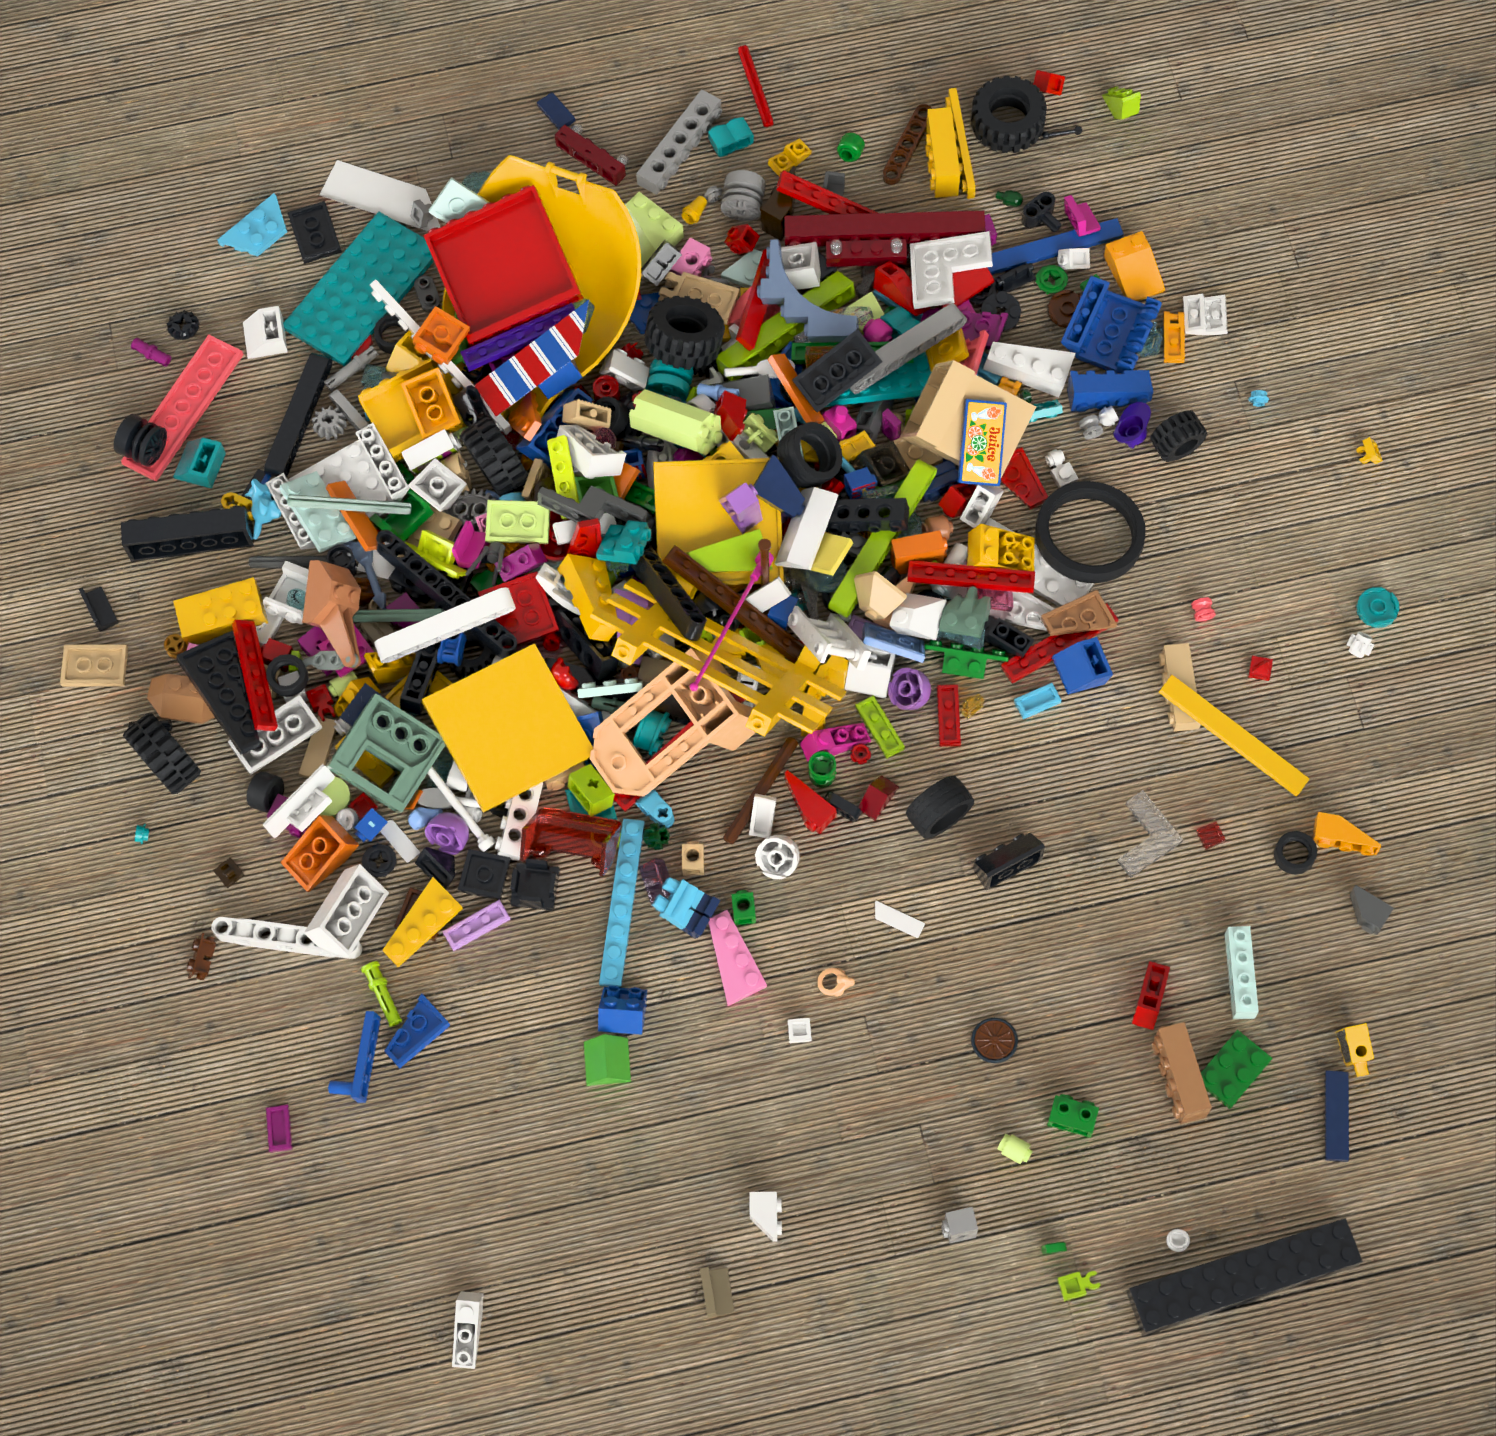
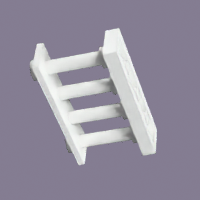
(829, 637)

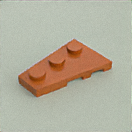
(526, 418)

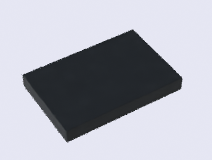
(314, 232)

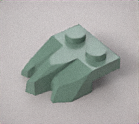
(966, 614)

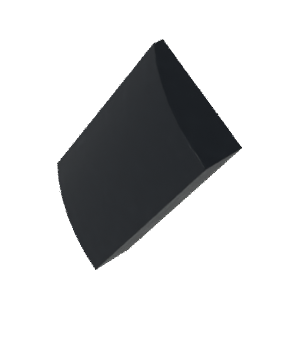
(837, 370)

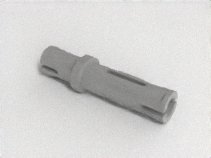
(358, 362)

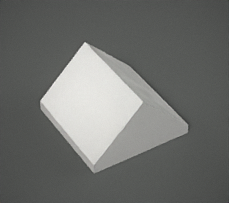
(438, 485)

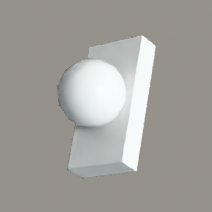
(762, 816)

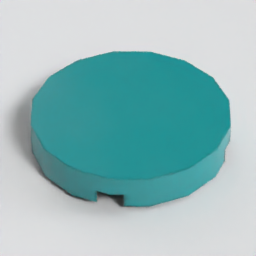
(1377, 607)

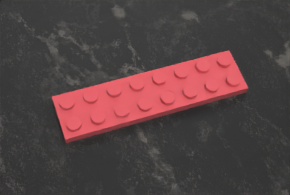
(189, 399)

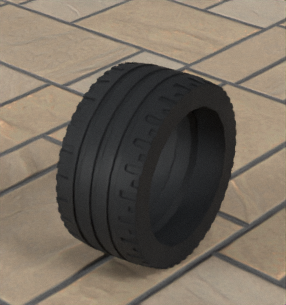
(825, 446)
(939, 807)

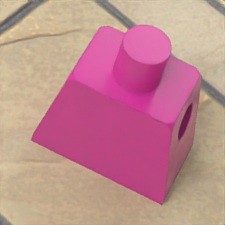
(840, 422)

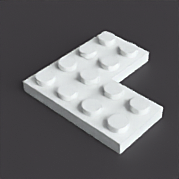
(938, 259)

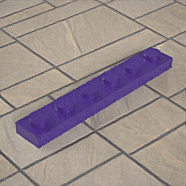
(513, 339)

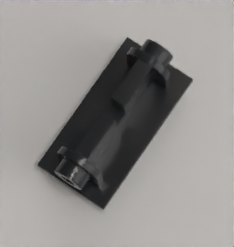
(1015, 278)

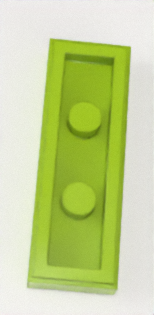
(880, 727)

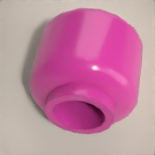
(877, 331)

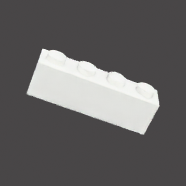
(294, 725)
(347, 911)

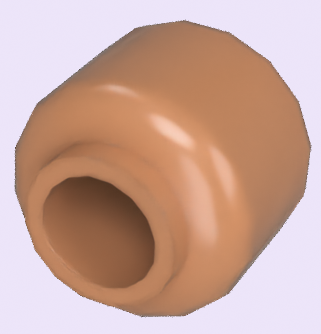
(938, 523)

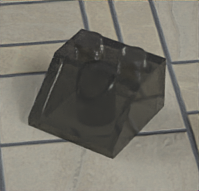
(883, 462)

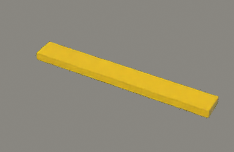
(1234, 735)

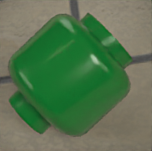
(850, 147)

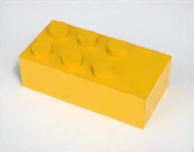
(942, 153)
(214, 611)

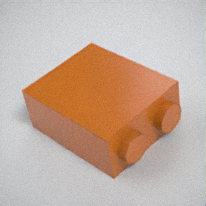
(918, 547)

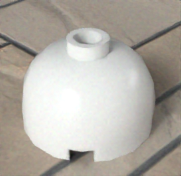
(777, 856)

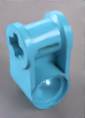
(654, 806)

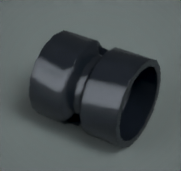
(343, 557)

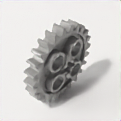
(465, 501)

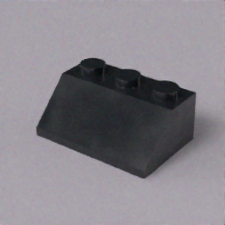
(1008, 860)

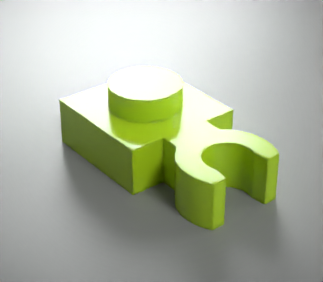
(1074, 1285)

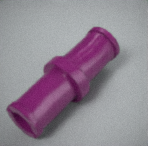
(151, 352)

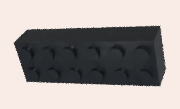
(187, 533)

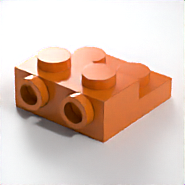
(440, 336)

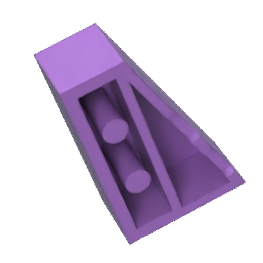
(743, 507)

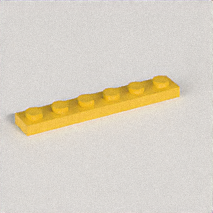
(965, 167)

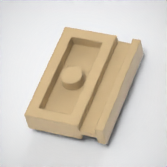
(538, 472)

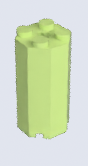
(676, 422)

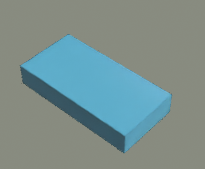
(1037, 700)

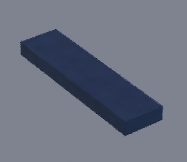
(1336, 1116)

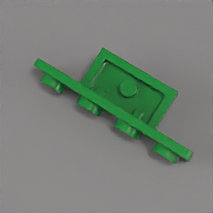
(964, 660)

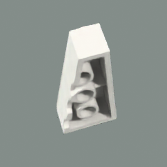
(1032, 366)

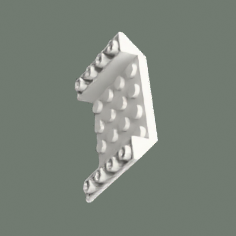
(365, 468)

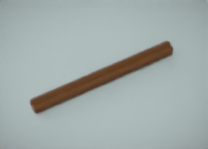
(762, 788)

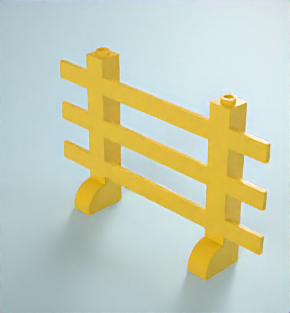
(769, 708)

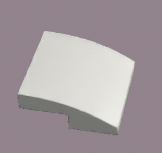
(1205, 315)

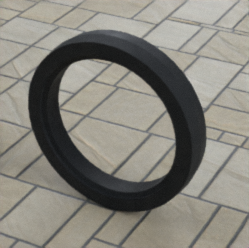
(1103, 493)

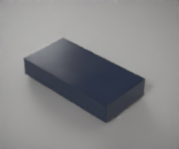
(555, 111)

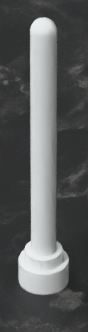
(484, 841)

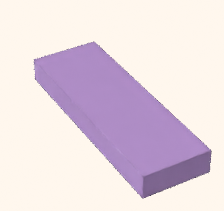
(476, 925)

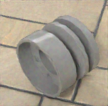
(743, 195)

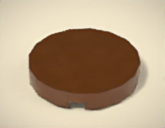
(1062, 307)

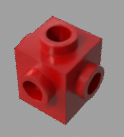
(741, 239)

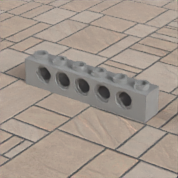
(680, 132)

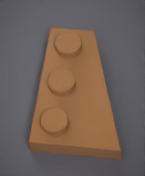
(1079, 615)

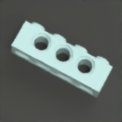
(1241, 972)

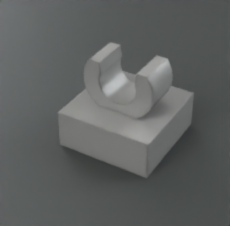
(420, 213)

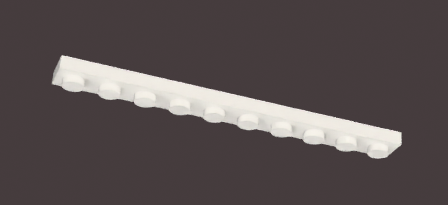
(407, 322)

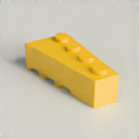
(590, 588)

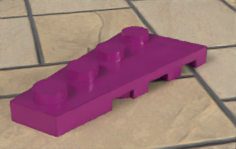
(977, 322)

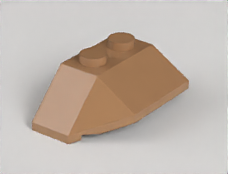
(178, 699)

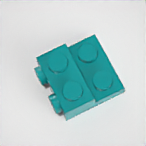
(625, 542)

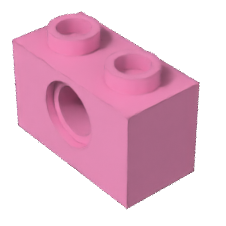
(692, 253)

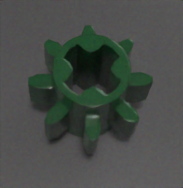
(656, 836)

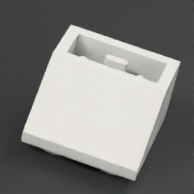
(265, 333)
(876, 675)

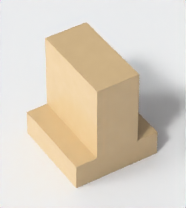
(940, 409)

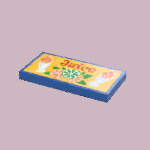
(982, 442)

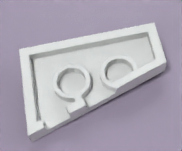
(1025, 611)

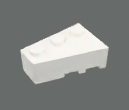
(590, 455)

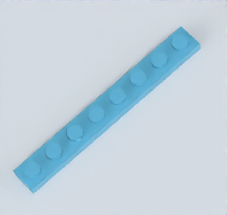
(622, 903)

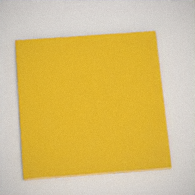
(693, 517)
(508, 727)

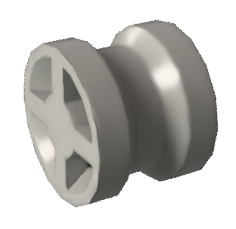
(1091, 427)

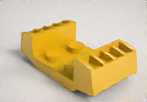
(834, 672)

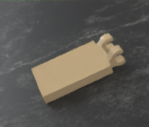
(718, 295)

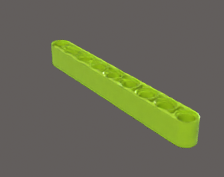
(879, 543)

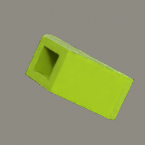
(1122, 102)

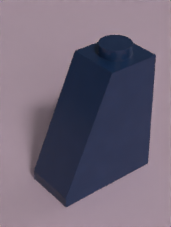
(778, 489)

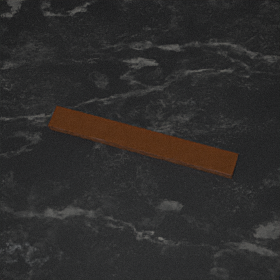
(728, 600)

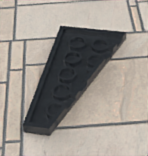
(220, 682)

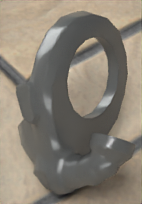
(710, 270)

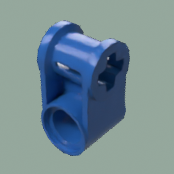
(452, 650)

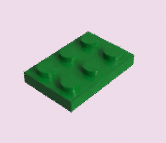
(1234, 1069)

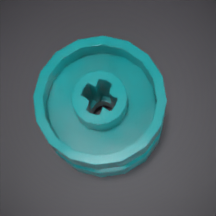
(669, 380)

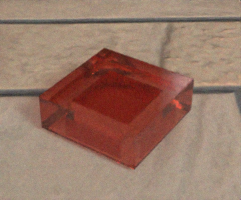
(1210, 835)

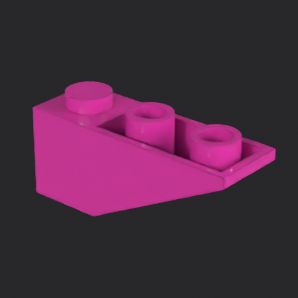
(835, 739)

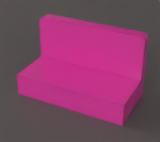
(1080, 217)
(468, 546)

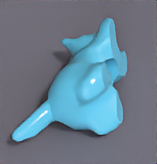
(263, 507)

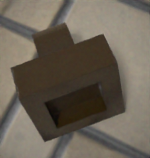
(228, 872)

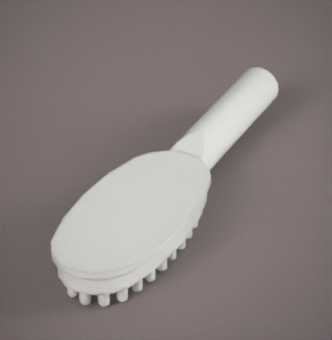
(762, 368)
(435, 799)

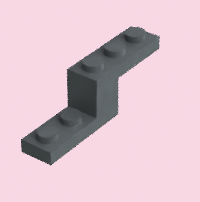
(592, 506)

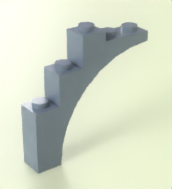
(777, 289)

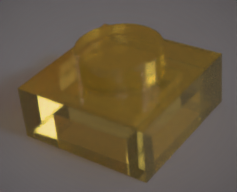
(972, 705)

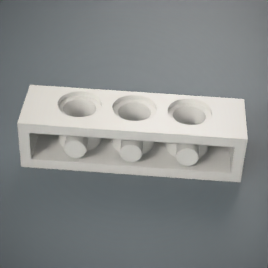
(509, 823)

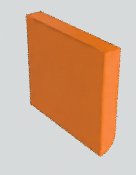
(413, 801)

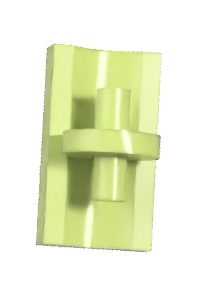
(759, 433)

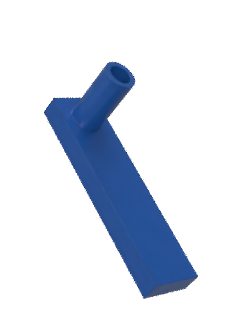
(359, 1087)

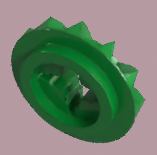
(1056, 273)

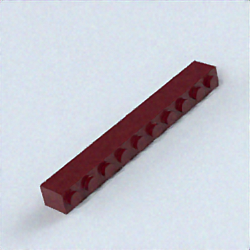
(911, 226)

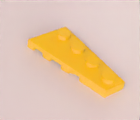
(426, 917)

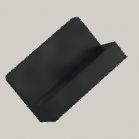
(99, 608)

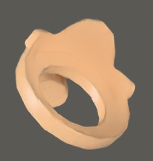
(843, 981)

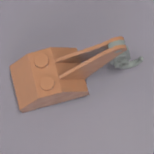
(330, 604)

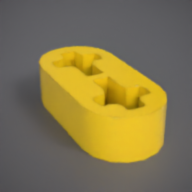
(239, 501)

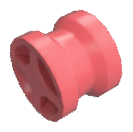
(1203, 609)

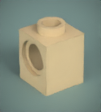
(693, 867)

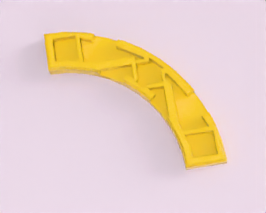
(850, 447)

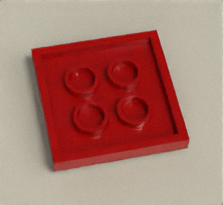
(533, 613)

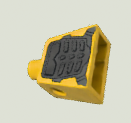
(1354, 1039)

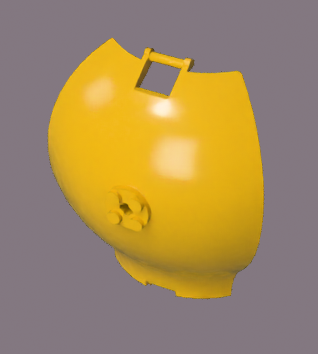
(599, 248)

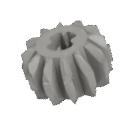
(322, 423)

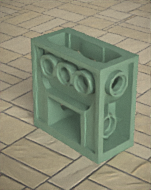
(395, 752)

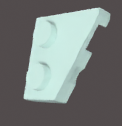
(743, 270)

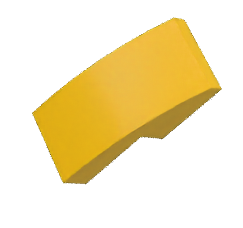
(791, 156)

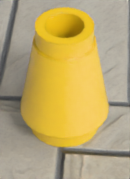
(694, 210)

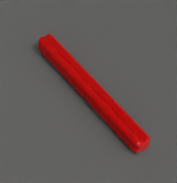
(755, 86)

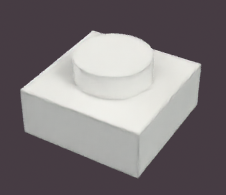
(799, 1030)

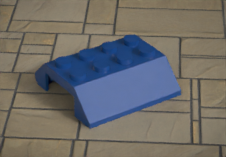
(1109, 327)

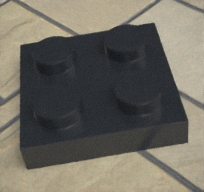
(484, 874)

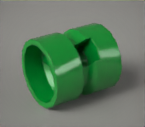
(822, 769)

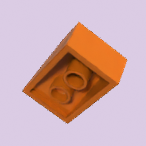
(319, 852)

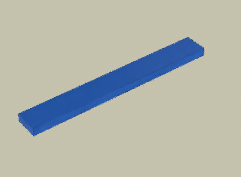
(1048, 247)

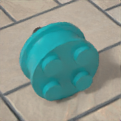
(651, 730)

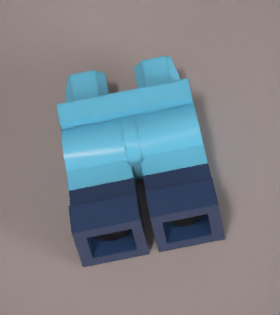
(686, 906)

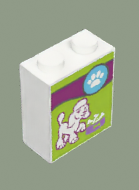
(437, 446)

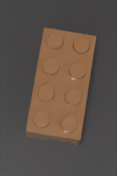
(1181, 1073)

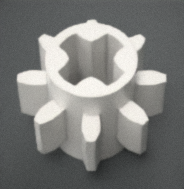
(1360, 644)

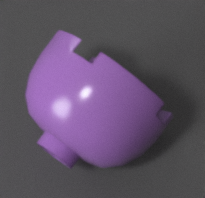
(909, 689)
(448, 832)

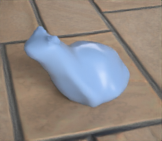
(421, 816)

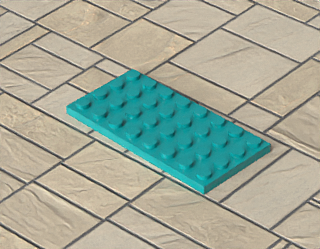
(340, 307)

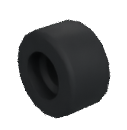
(264, 790)

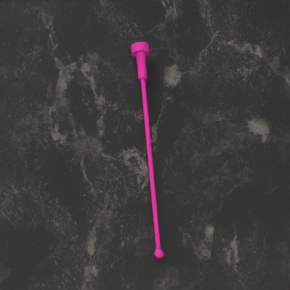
(754, 577)

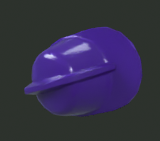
(1133, 424)

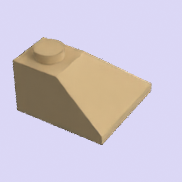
(877, 595)

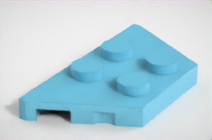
(257, 229)

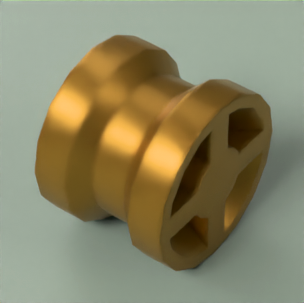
(172, 642)

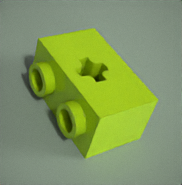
(590, 790)

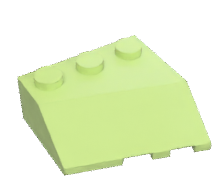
(652, 225)

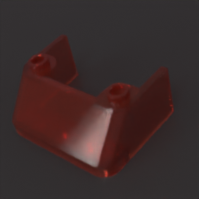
(571, 834)

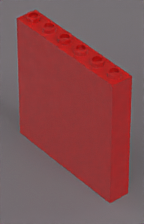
(503, 265)

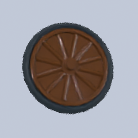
(994, 1040)

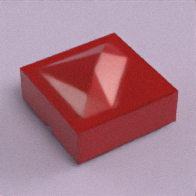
(1260, 668)

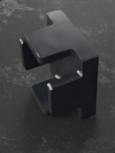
(534, 885)

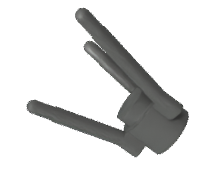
(494, 554)

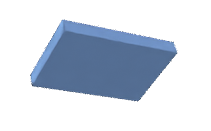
(892, 642)

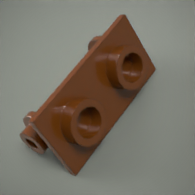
(202, 948)

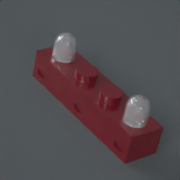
(590, 155)
(865, 252)

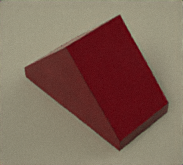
(877, 797)

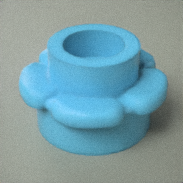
(1258, 398)

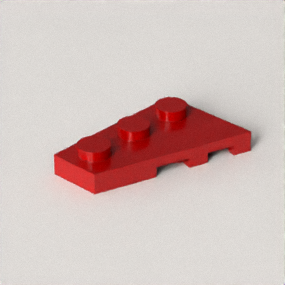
(1023, 480)

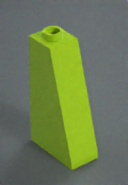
(731, 554)

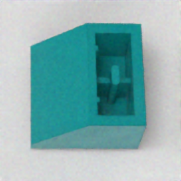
(200, 462)

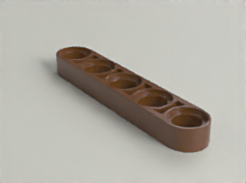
(900, 150)

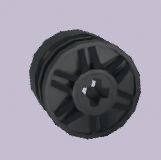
(140, 440)

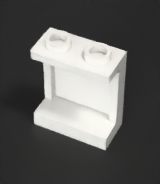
(292, 578)

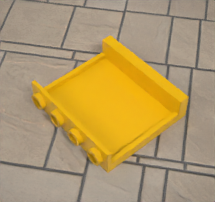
(391, 412)

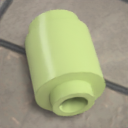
(339, 684)
(1015, 1148)

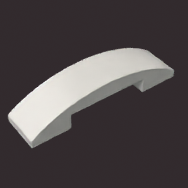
(555, 588)

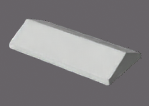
(806, 530)

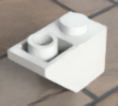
(764, 1212)

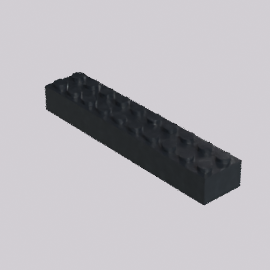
(1244, 1277)

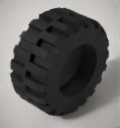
(1011, 93)
(666, 334)
(494, 456)
(162, 753)

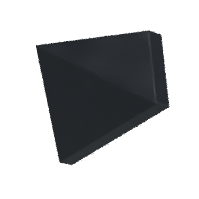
(437, 865)

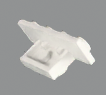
(303, 804)

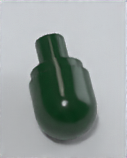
(1010, 198)

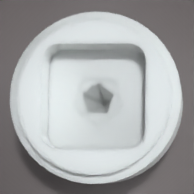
(347, 818)

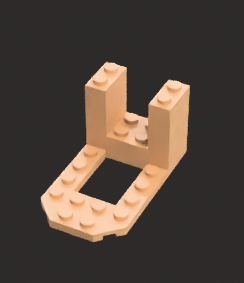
(711, 709)

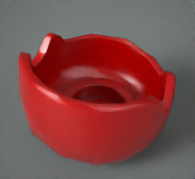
(563, 675)

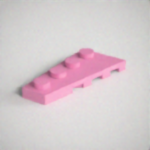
(736, 965)

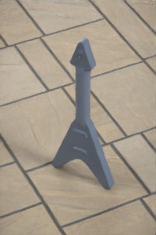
(366, 561)

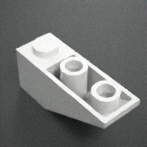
(467, 1329)

